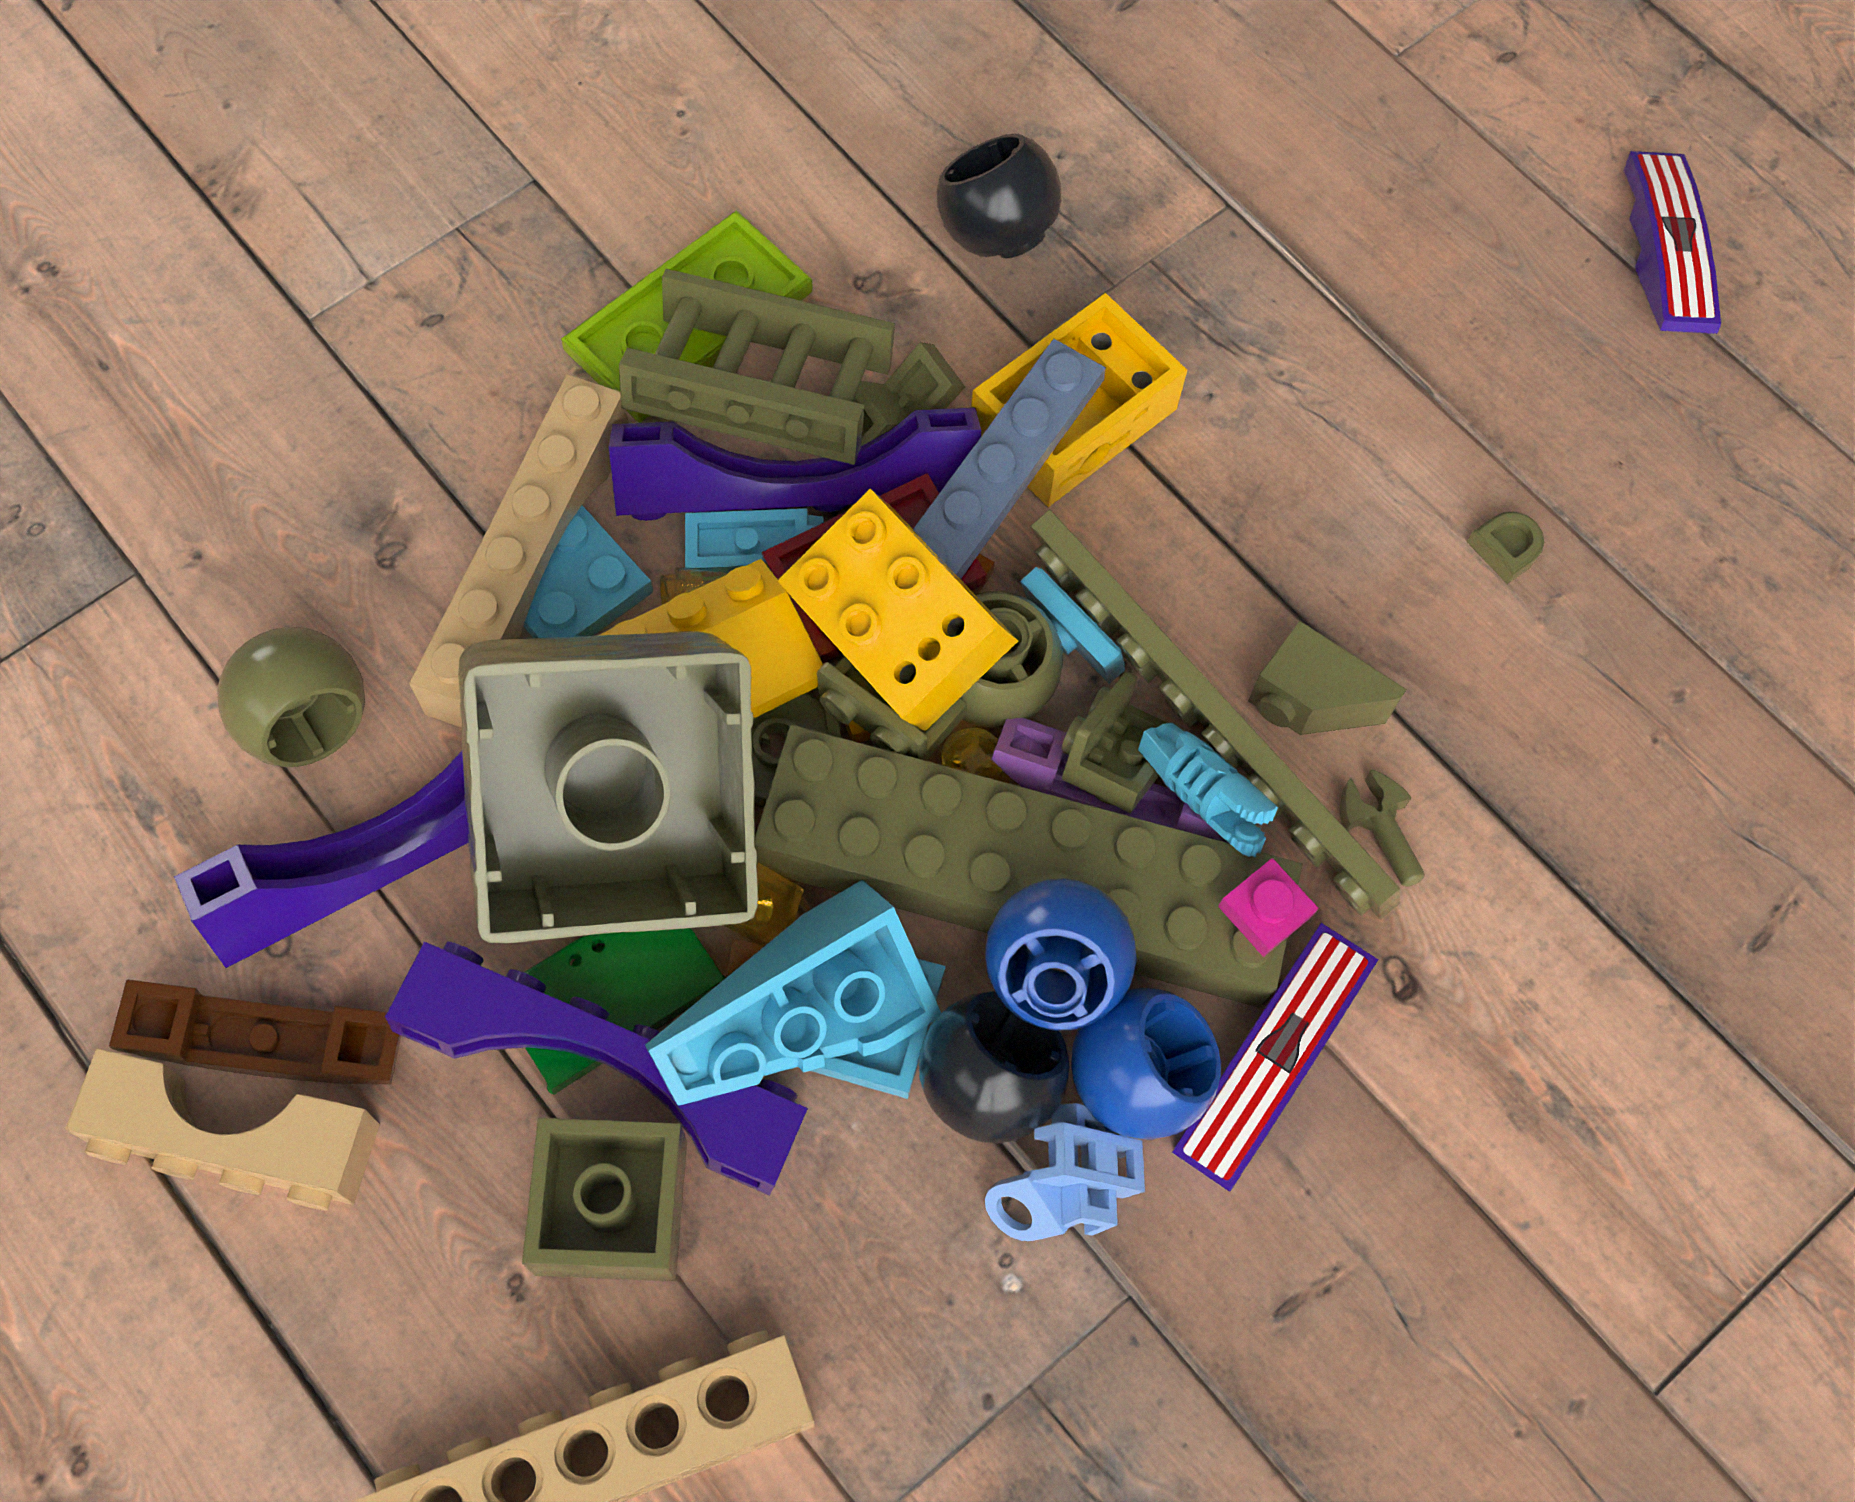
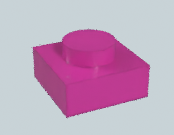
(1267, 907)

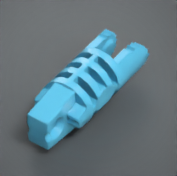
(1209, 786)

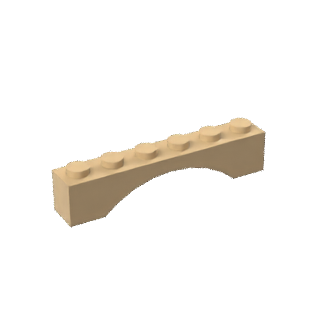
(550, 486)

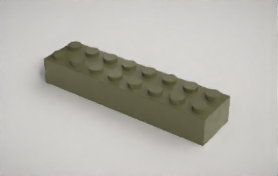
(968, 843)

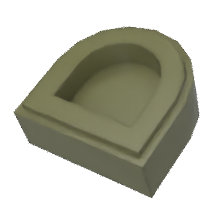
(1508, 544)

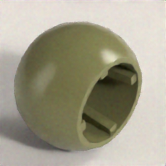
(1006, 688)
(291, 696)

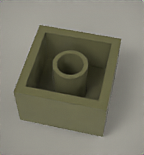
(605, 1199)

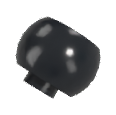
(1000, 196)
(992, 1070)

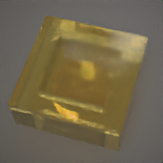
(776, 907)

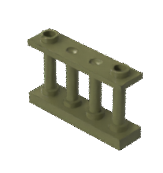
(746, 405)

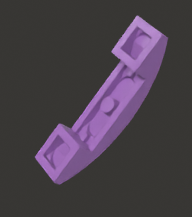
(1035, 760)

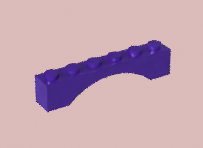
(670, 470)
(271, 891)
(470, 1009)

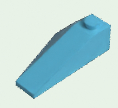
(815, 992)

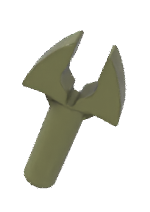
(1383, 823)

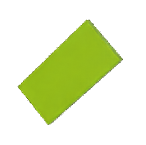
(726, 253)

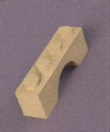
(142, 1110)

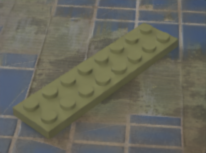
(1196, 699)

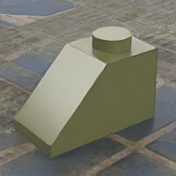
(1322, 687)

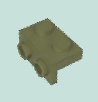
(852, 698)
(1106, 746)

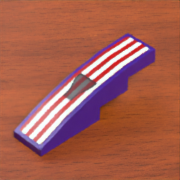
(1675, 243)
(1276, 1056)

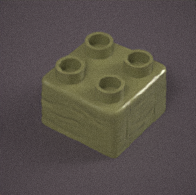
(608, 784)

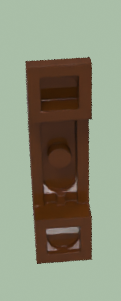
(254, 1037)

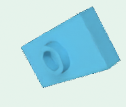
(1074, 625)

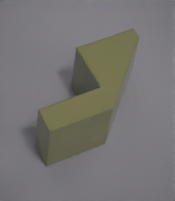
(919, 383)

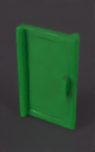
(633, 977)

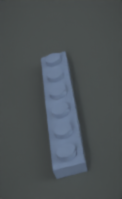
(1009, 455)

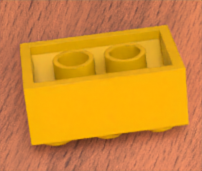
(753, 617)

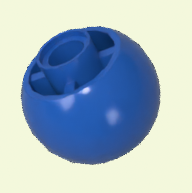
(1063, 928)
(1147, 1065)

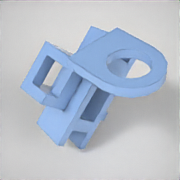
(1064, 1191)

